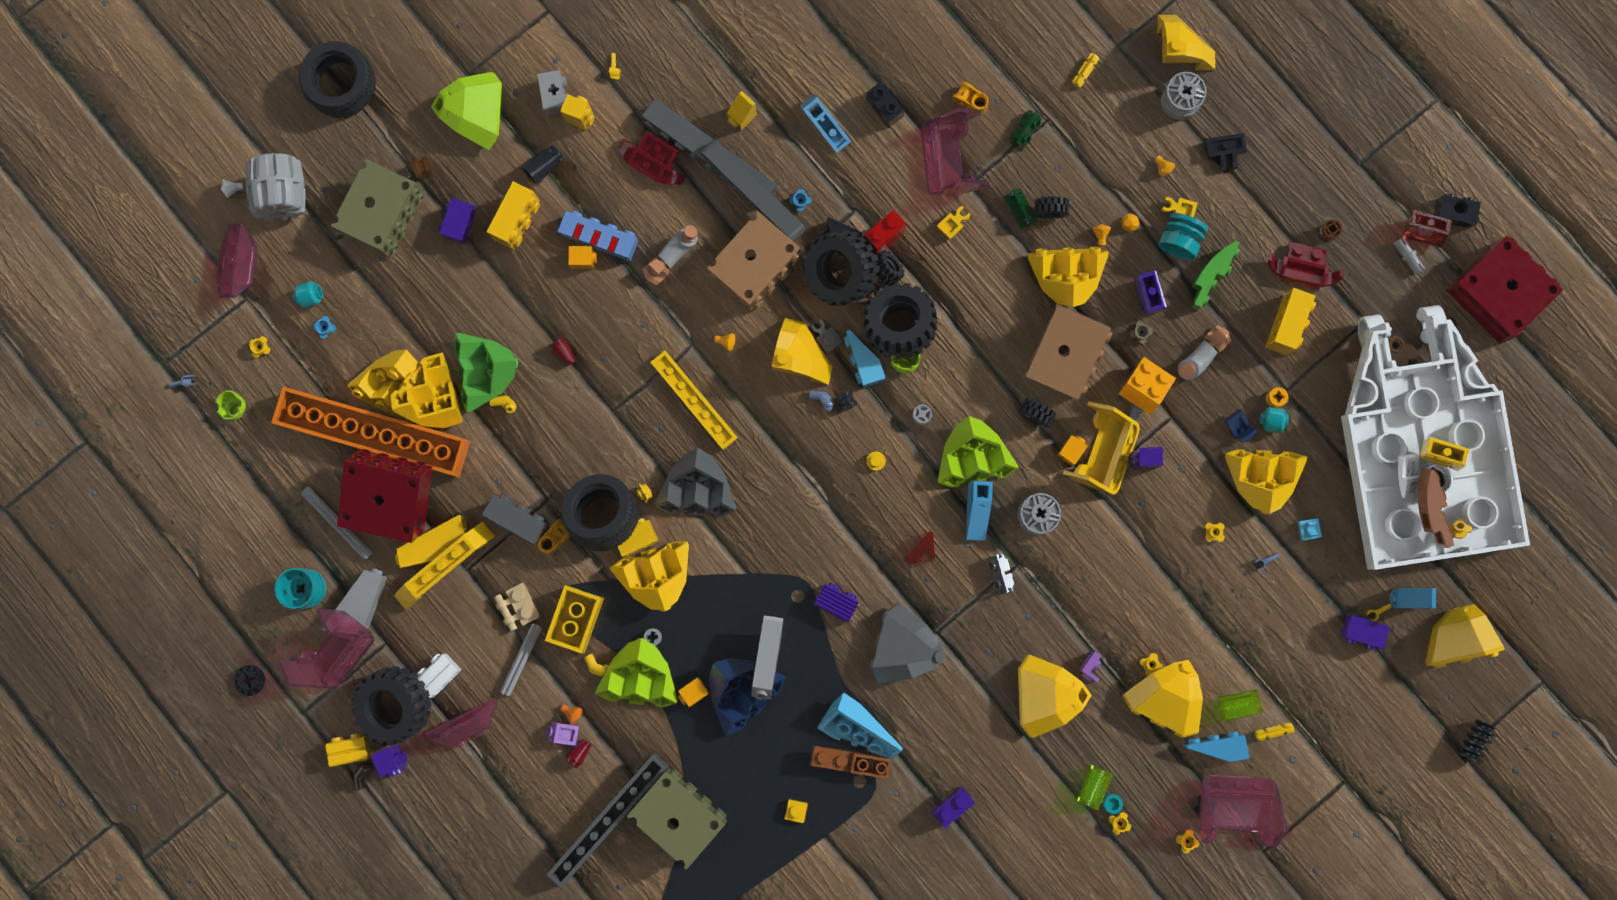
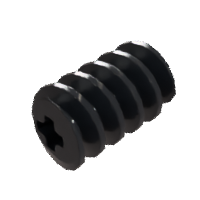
(1477, 741)

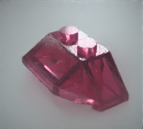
(236, 261)
(464, 726)

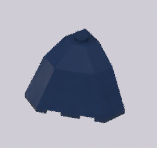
(732, 691)

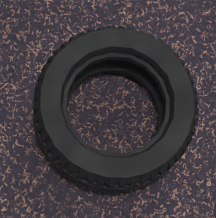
(322, 58)
(582, 495)

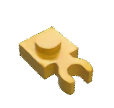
(1182, 206)
(952, 224)

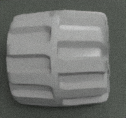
(275, 187)

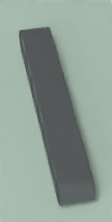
(752, 190)

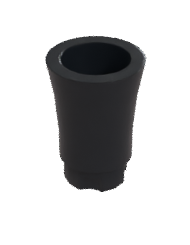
(542, 164)

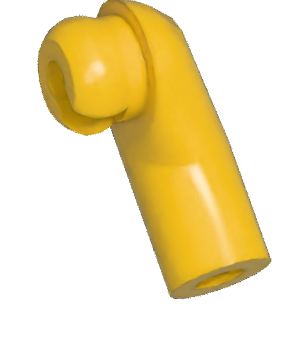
(504, 401)
(595, 668)

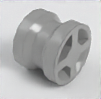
(924, 412)

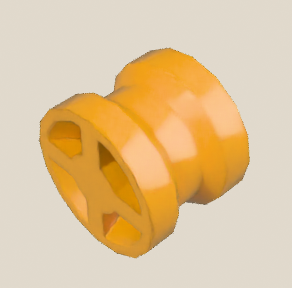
(1274, 400)

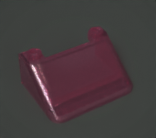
(1242, 806)

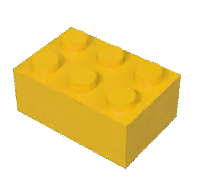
(513, 216)
(1291, 321)
(574, 619)

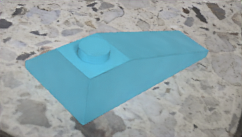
(854, 723)

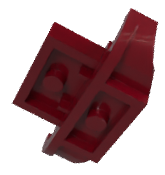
(652, 158)
(1304, 267)

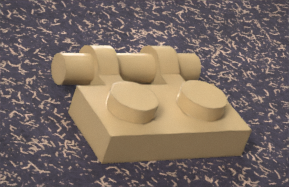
(522, 604)

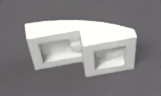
(1407, 475)

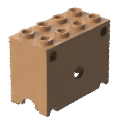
(755, 279)
(1069, 370)

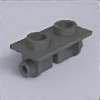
(997, 565)

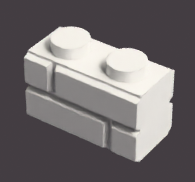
(438, 674)

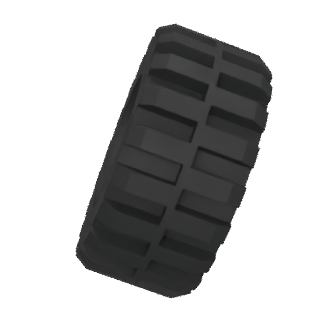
(819, 271)
(900, 298)
(371, 715)

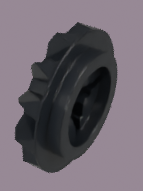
(256, 685)

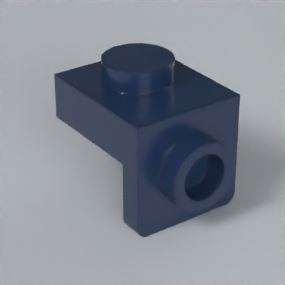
(1239, 426)

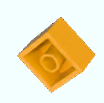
(1147, 386)

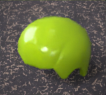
(905, 365)
(230, 405)

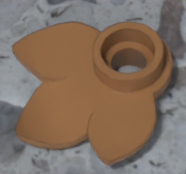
(1403, 352)

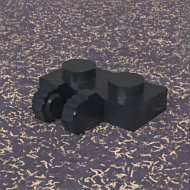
(1226, 146)

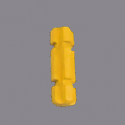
(1085, 70)
(1274, 731)

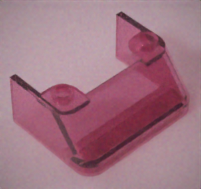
(943, 153)
(336, 656)

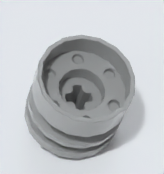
(1181, 105)
(1027, 514)

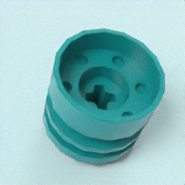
(1183, 236)
(290, 588)

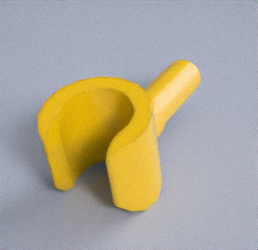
(613, 71)
(1379, 611)

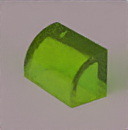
(1239, 705)
(1095, 787)

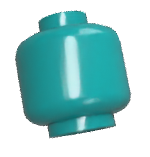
(308, 294)
(1274, 420)

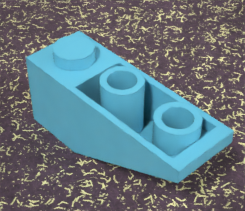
(867, 364)

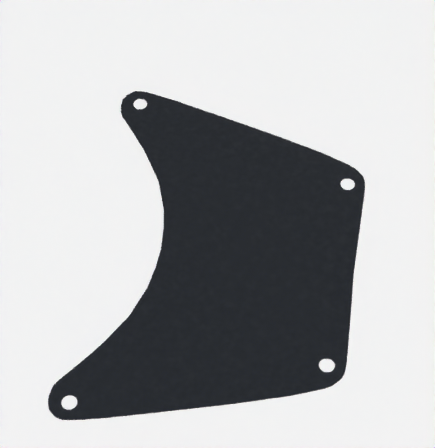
(769, 759)

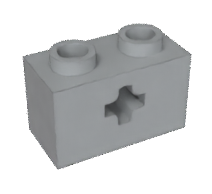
(548, 83)

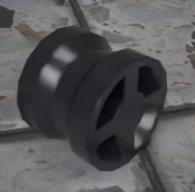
(846, 401)

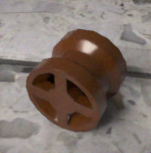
(422, 167)

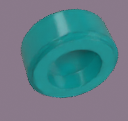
(1112, 803)

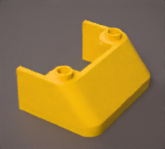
(1110, 451)

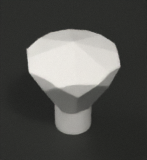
(230, 188)

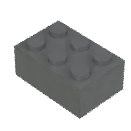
(516, 518)

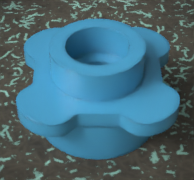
(800, 195)
(318, 326)

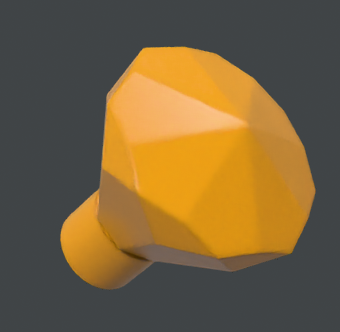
(1164, 167)
(1130, 222)
(1101, 232)
(726, 341)

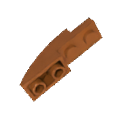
(1430, 502)
(850, 762)

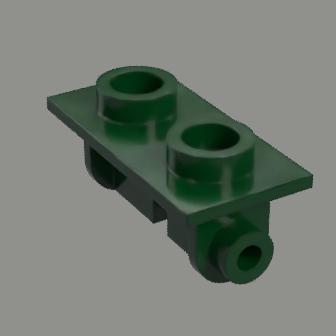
(1030, 122)
(1020, 208)

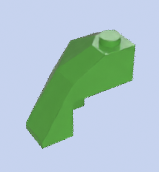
(483, 370)

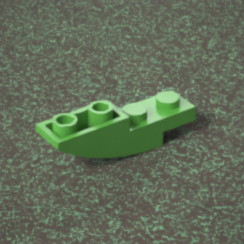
(1216, 268)

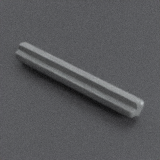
(520, 660)

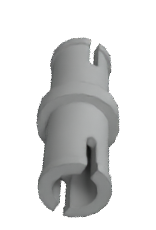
(1409, 255)

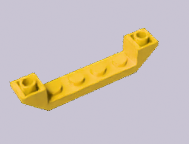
(443, 564)

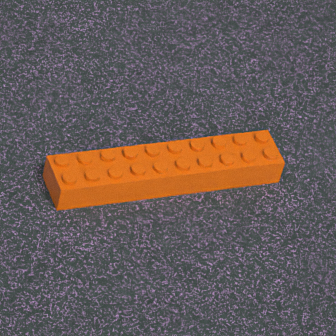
(370, 431)

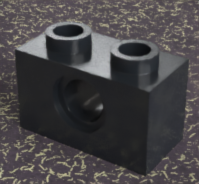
(885, 104)
(1468, 209)

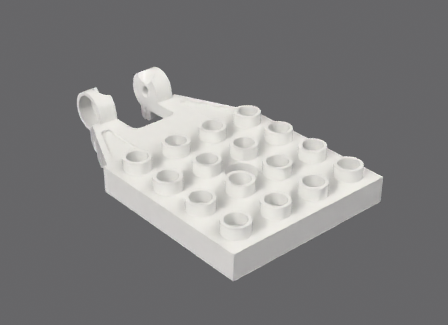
(1402, 407)

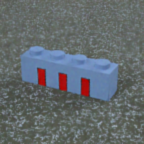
(599, 236)

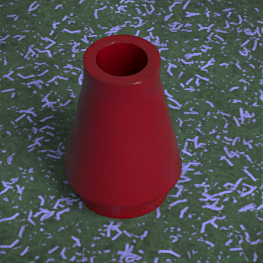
(563, 352)
(578, 753)

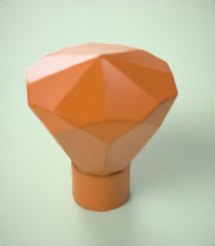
(572, 713)

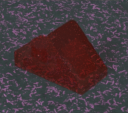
(925, 545)

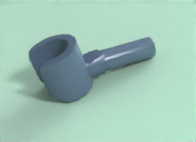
(185, 381)
(1265, 561)

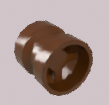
(1326, 232)

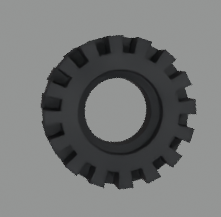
(1051, 207)
(889, 268)
(1037, 412)

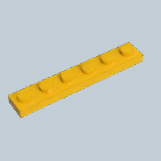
(694, 400)

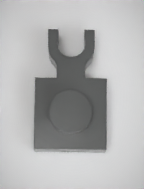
(828, 338)

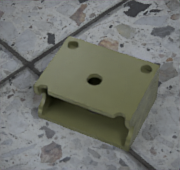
(378, 208)
(696, 817)

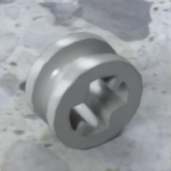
(656, 641)

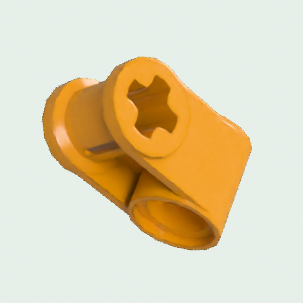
(968, 96)
(555, 536)

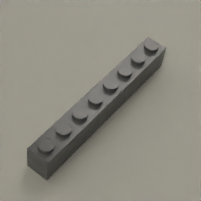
(691, 139)
(607, 820)

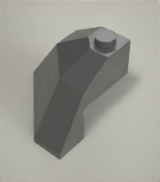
(696, 487)
(904, 647)

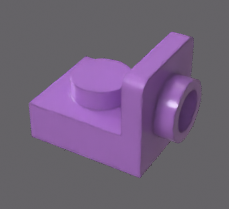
(1091, 663)
(562, 733)

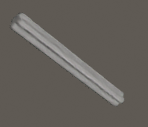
(332, 519)

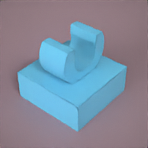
(1309, 529)

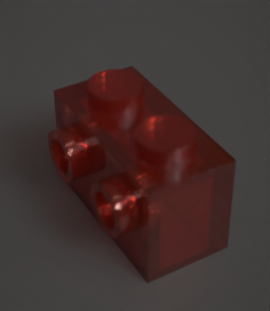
(1427, 228)

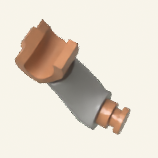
(677, 247)
(1204, 353)

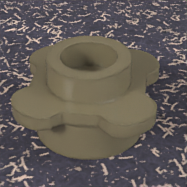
(1140, 326)

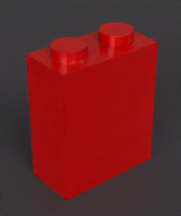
(886, 232)

